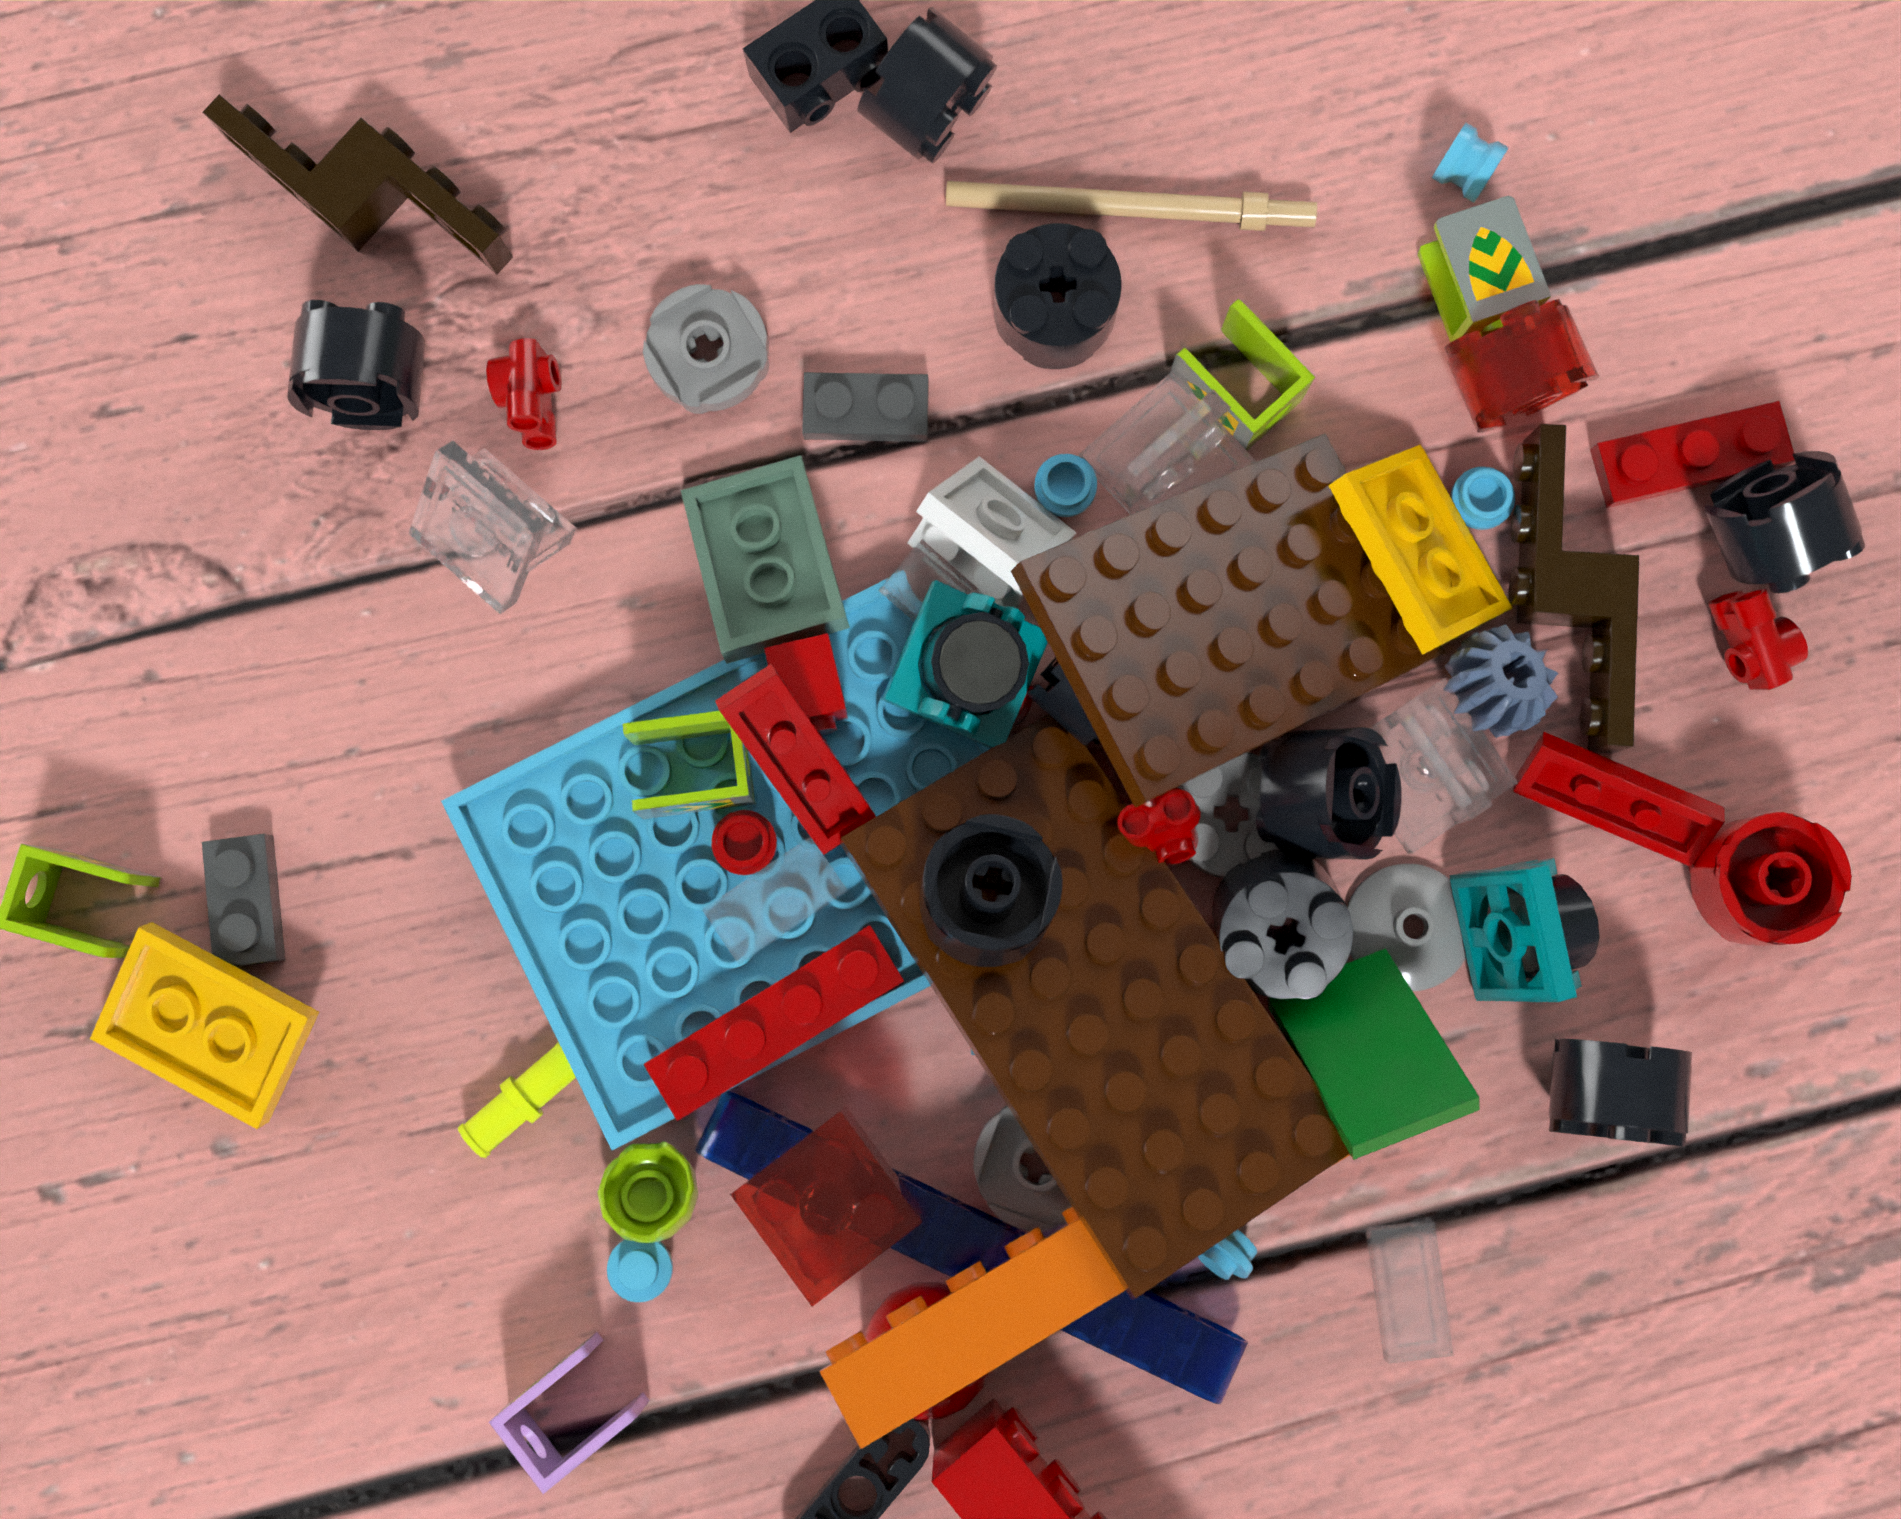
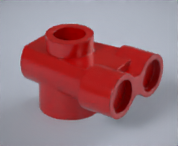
(524, 387)
(1759, 644)
(1163, 826)

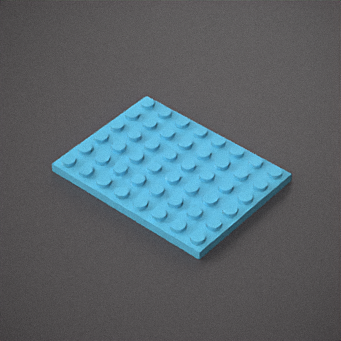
(615, 901)

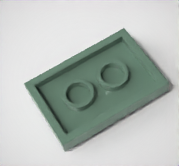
(763, 559)

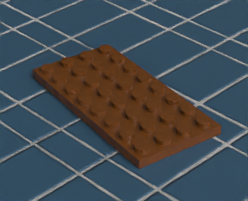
(1123, 1031)

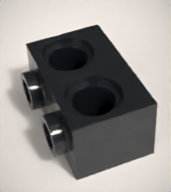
(805, 46)

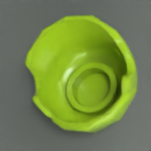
(648, 1192)

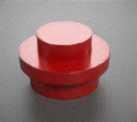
(744, 842)

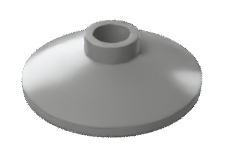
(1378, 918)

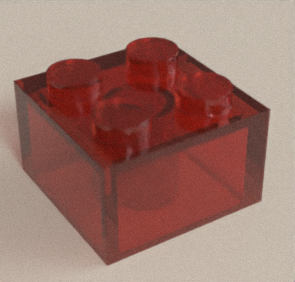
(828, 1206)

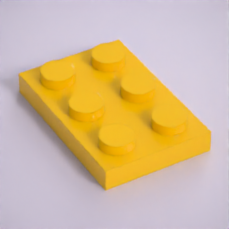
(1420, 547)
(204, 1025)

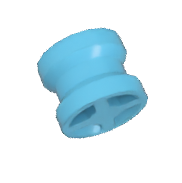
(1470, 162)

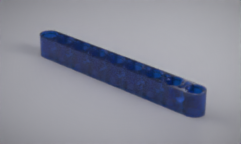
(956, 1235)

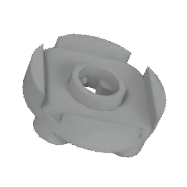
(717, 314)
(1217, 848)
(1005, 1181)

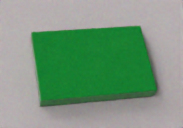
(1375, 1056)

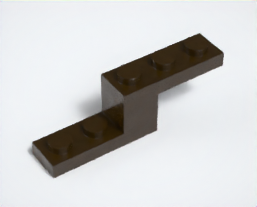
(362, 182)
(1576, 590)

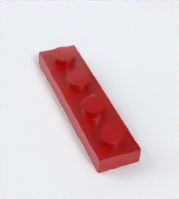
(773, 1023)

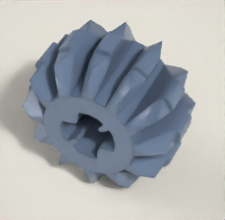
(1500, 681)

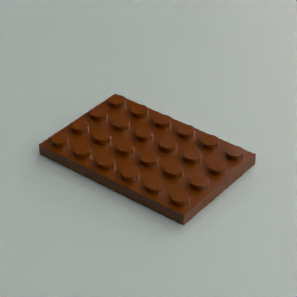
(1218, 619)

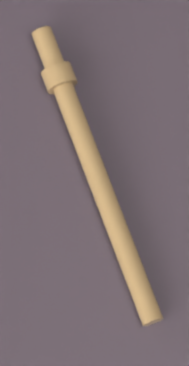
(1251, 211)

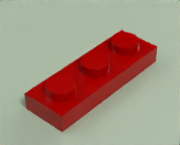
(1691, 454)
(795, 757)
(1619, 799)

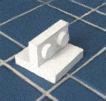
(987, 528)

